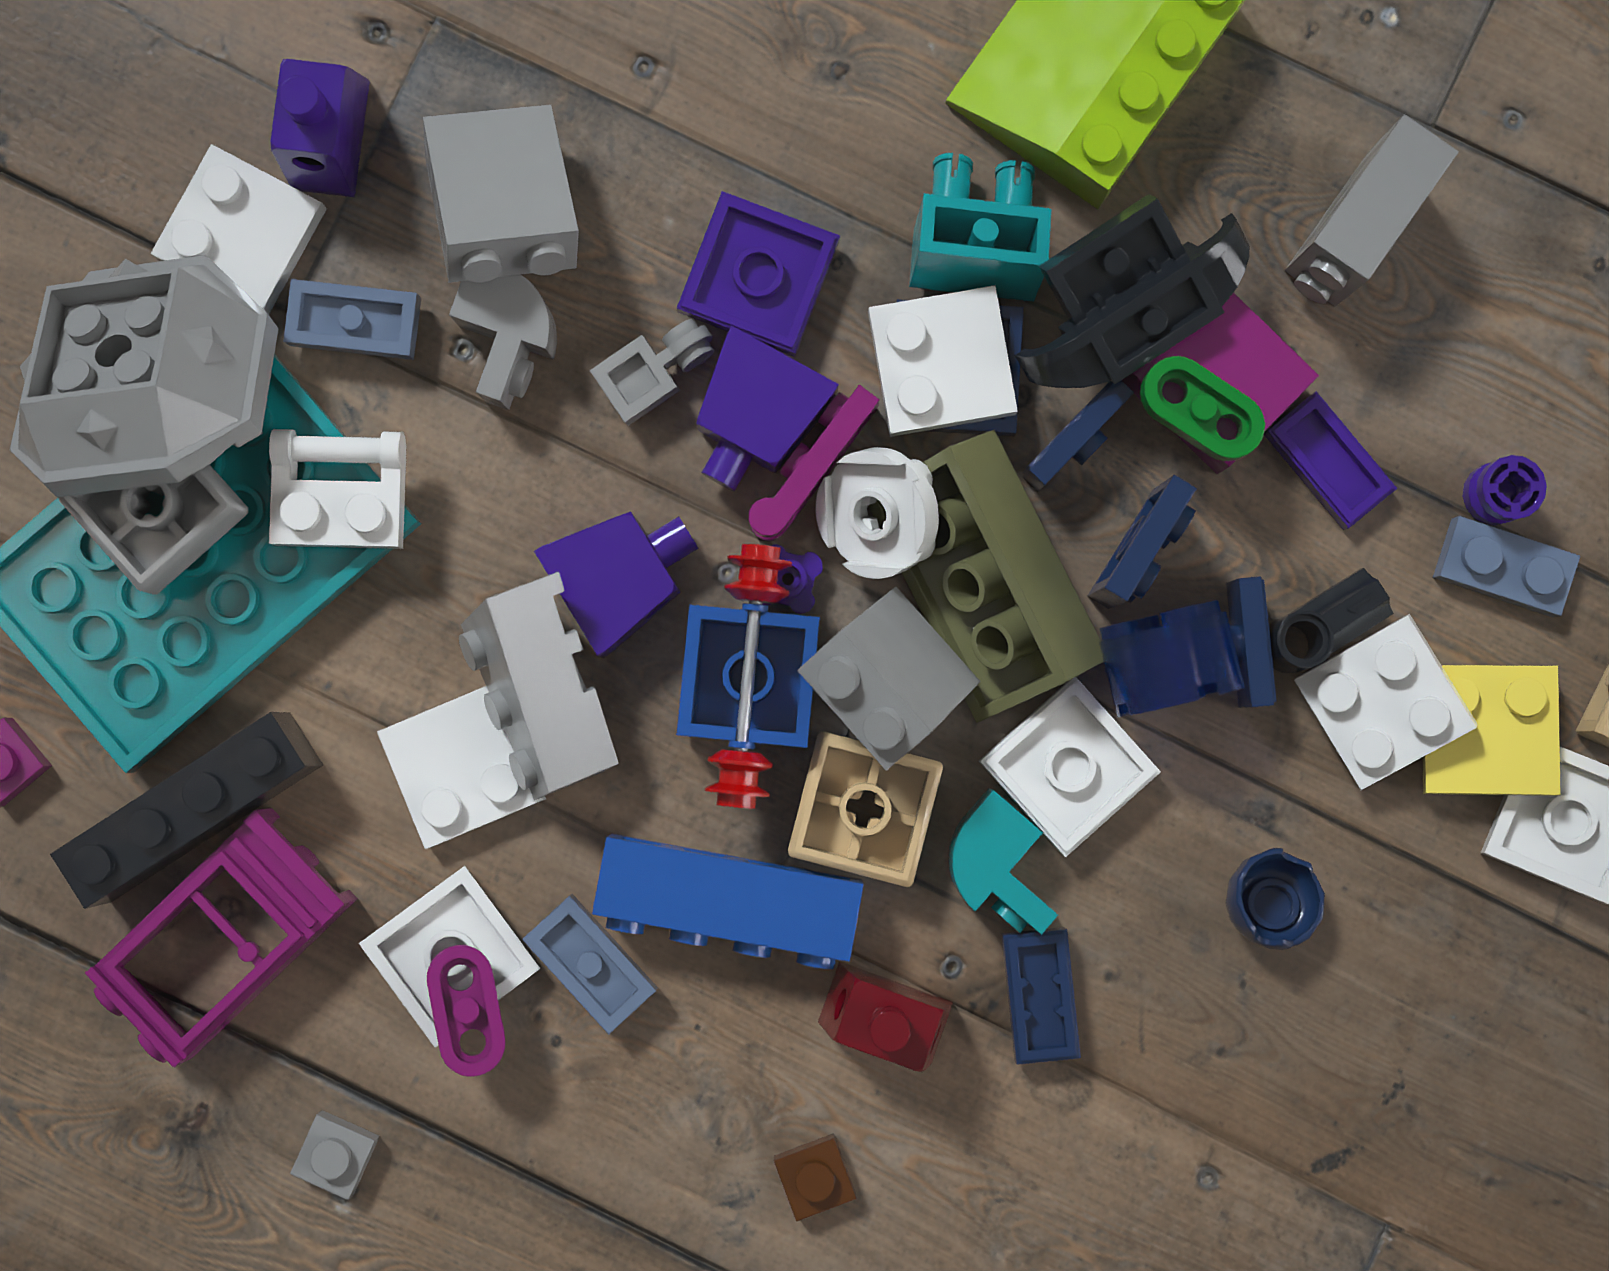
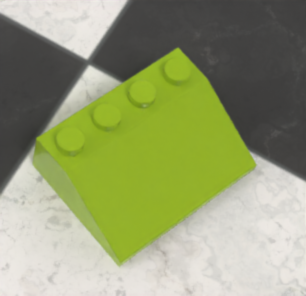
(1087, 81)

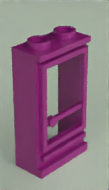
(279, 880)

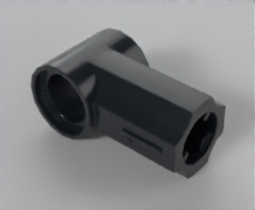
(1331, 620)

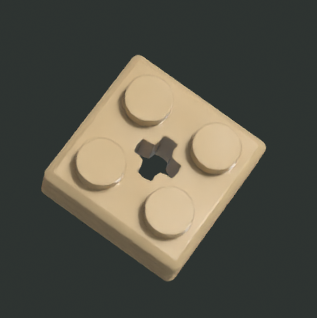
(887, 845)

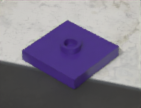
(758, 273)

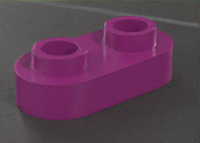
(466, 1009)

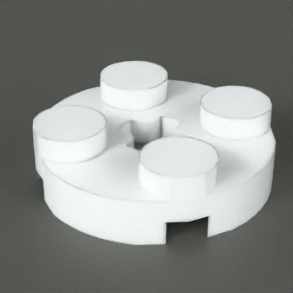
(909, 505)

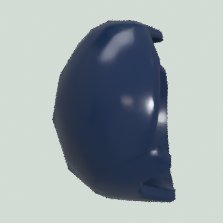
(1275, 899)

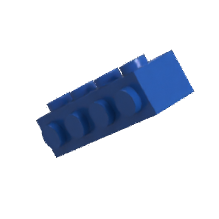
(729, 899)

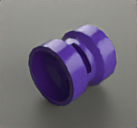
(1489, 494)

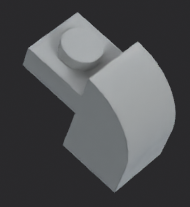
(519, 323)

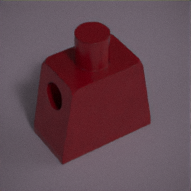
(884, 1017)

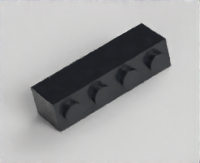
(186, 809)

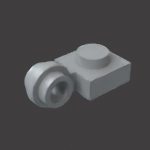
(639, 379)

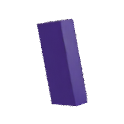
(1330, 461)

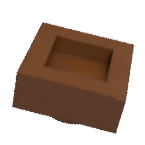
(814, 1177)

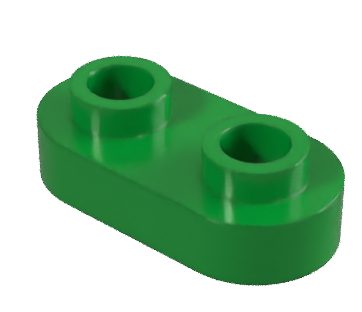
(1203, 404)

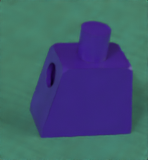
(319, 118)
(758, 407)
(617, 575)

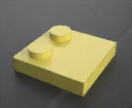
(1515, 738)

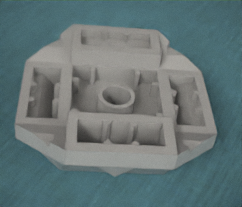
(142, 376)

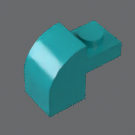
(984, 852)

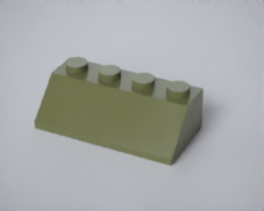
(998, 582)

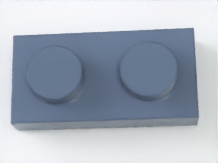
(352, 319)
(1506, 566)
(590, 963)

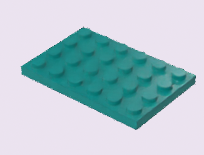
(153, 663)

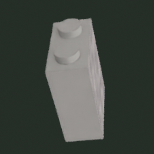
(500, 193)
(1370, 212)
(889, 677)

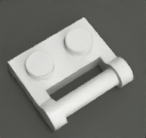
(337, 511)

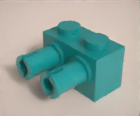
(980, 242)

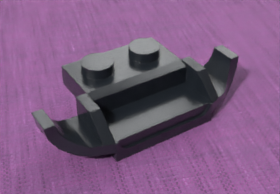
(1133, 295)

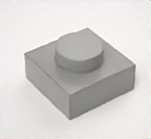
(334, 1154)

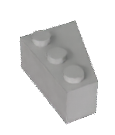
(537, 688)

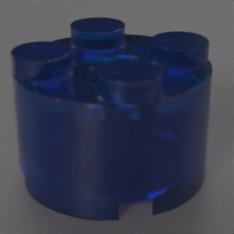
(1170, 663)

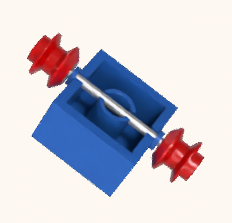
(745, 676)

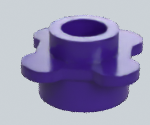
(804, 570)

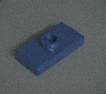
(1079, 437)
(1252, 640)
(1040, 996)

